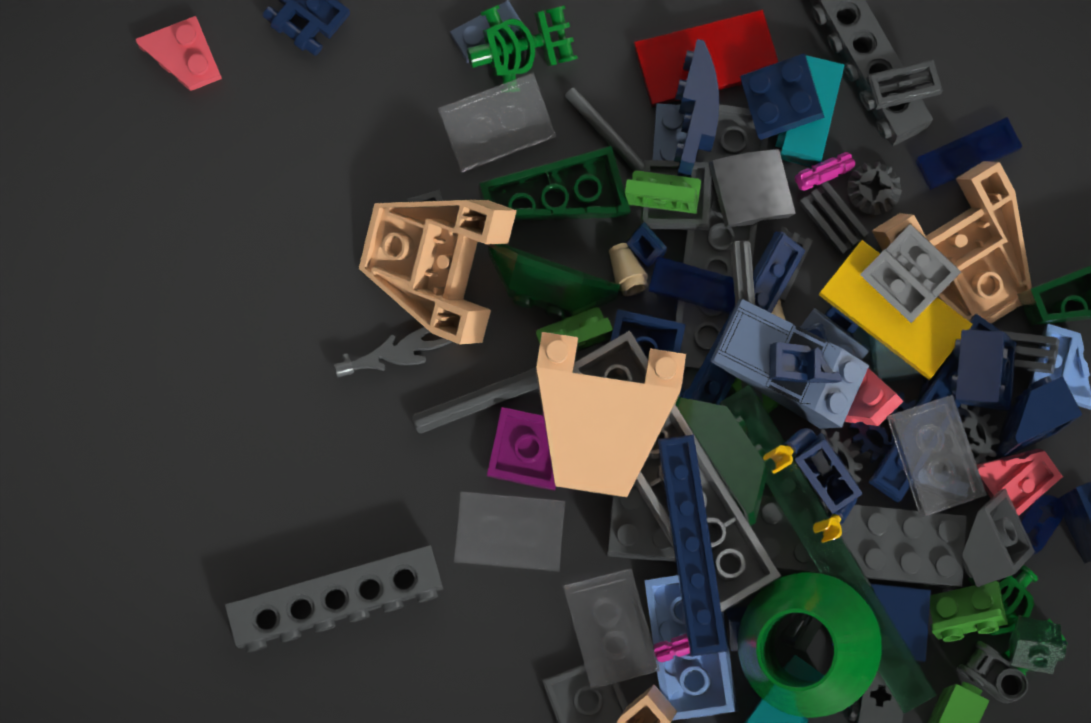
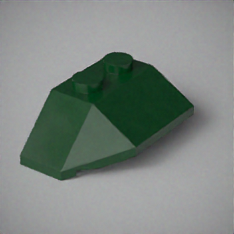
(549, 284)
(729, 451)

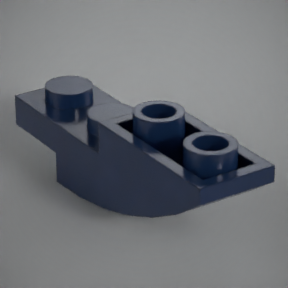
(699, 105)

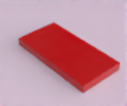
(734, 43)

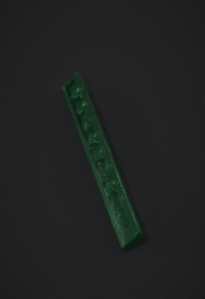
(832, 557)

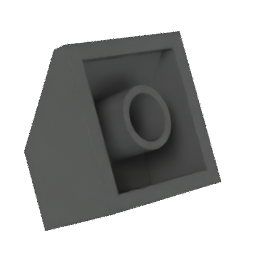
(996, 542)

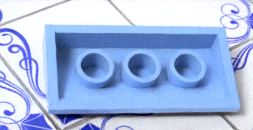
(691, 684)

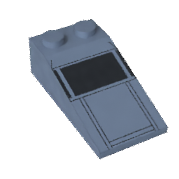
(746, 355)

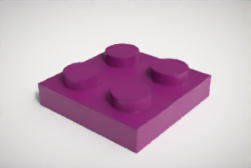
(521, 450)

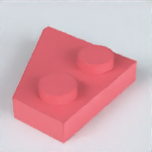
(183, 52)
(873, 401)
(1023, 476)

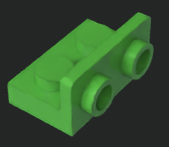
(663, 191)
(587, 326)
(967, 611)

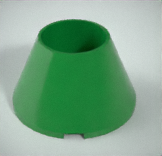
(853, 633)

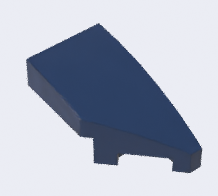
(800, 364)

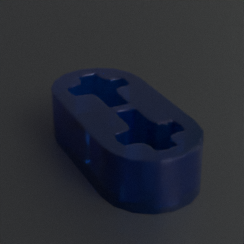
(1046, 529)

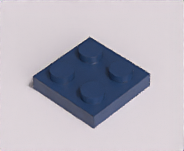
(782, 96)

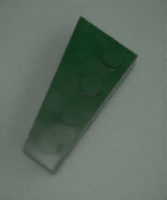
(564, 189)
(1059, 300)

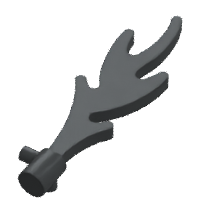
(400, 354)

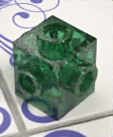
(1036, 645)

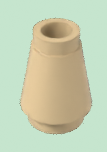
(627, 270)

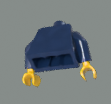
(824, 472)

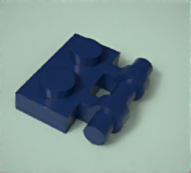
(321, 16)

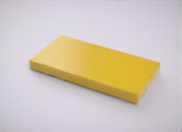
(921, 343)

